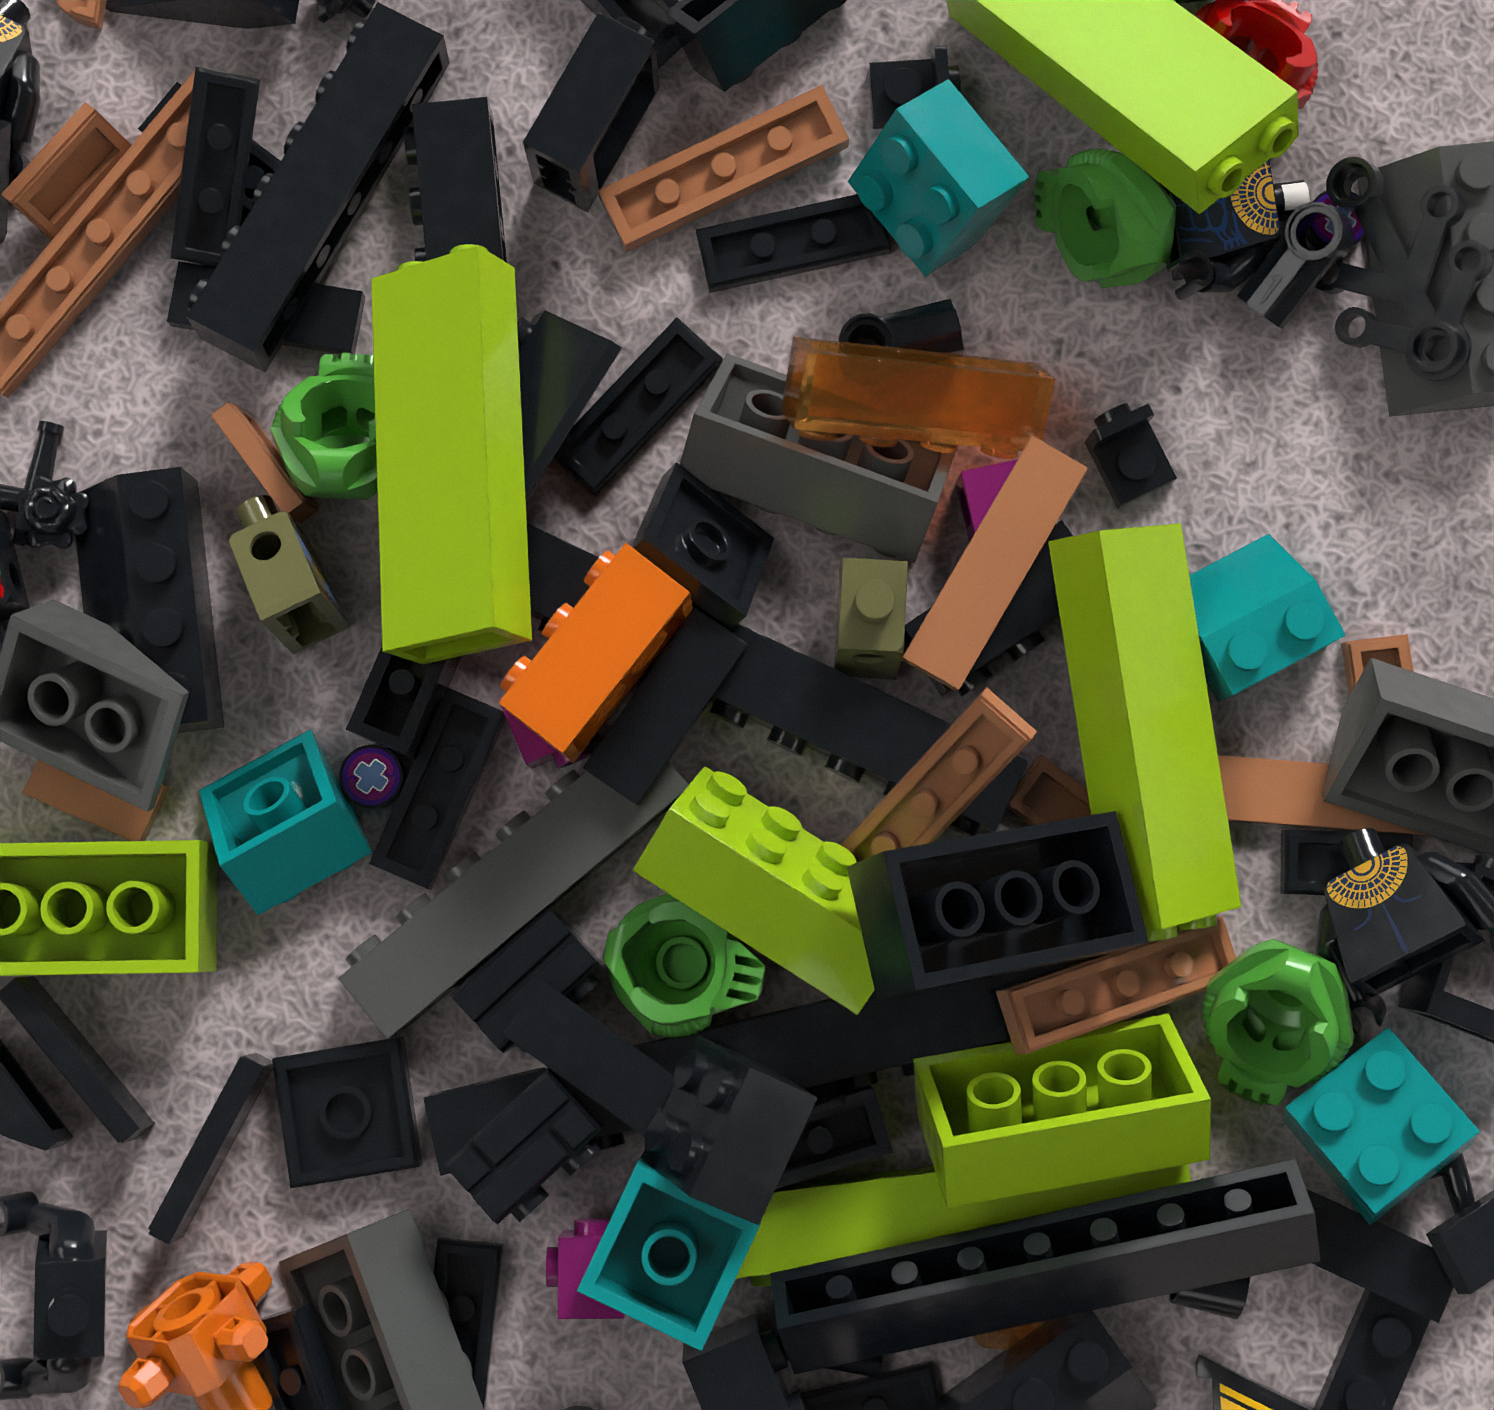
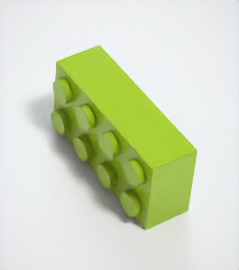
(763, 883)
(108, 907)
(1062, 1114)

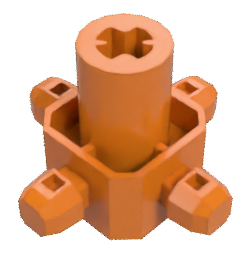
(201, 1342)

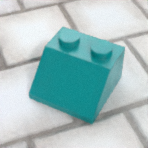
(1258, 616)
(282, 823)

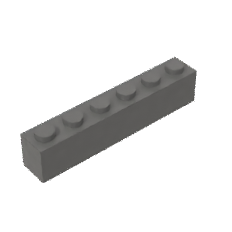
(498, 895)

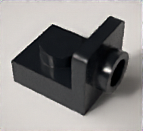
(901, 81)
(1128, 454)

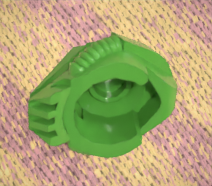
(1122, 201)
(330, 430)
(678, 967)
(1276, 1020)

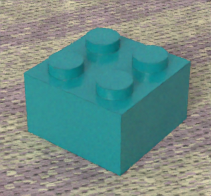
(937, 177)
(1379, 1125)
(667, 1258)

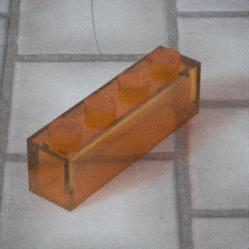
(915, 397)

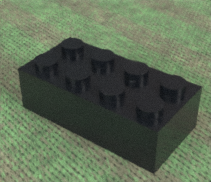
(995, 904)

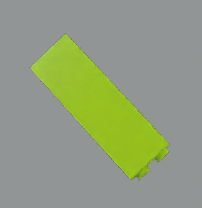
(1148, 84)
(450, 457)
(1147, 718)

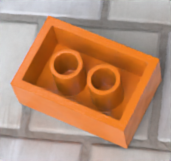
(596, 651)

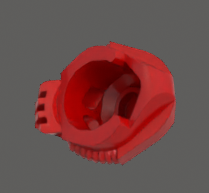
(1270, 35)

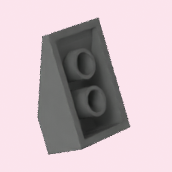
(88, 702)

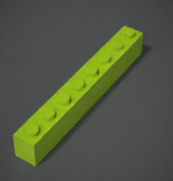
(897, 1207)

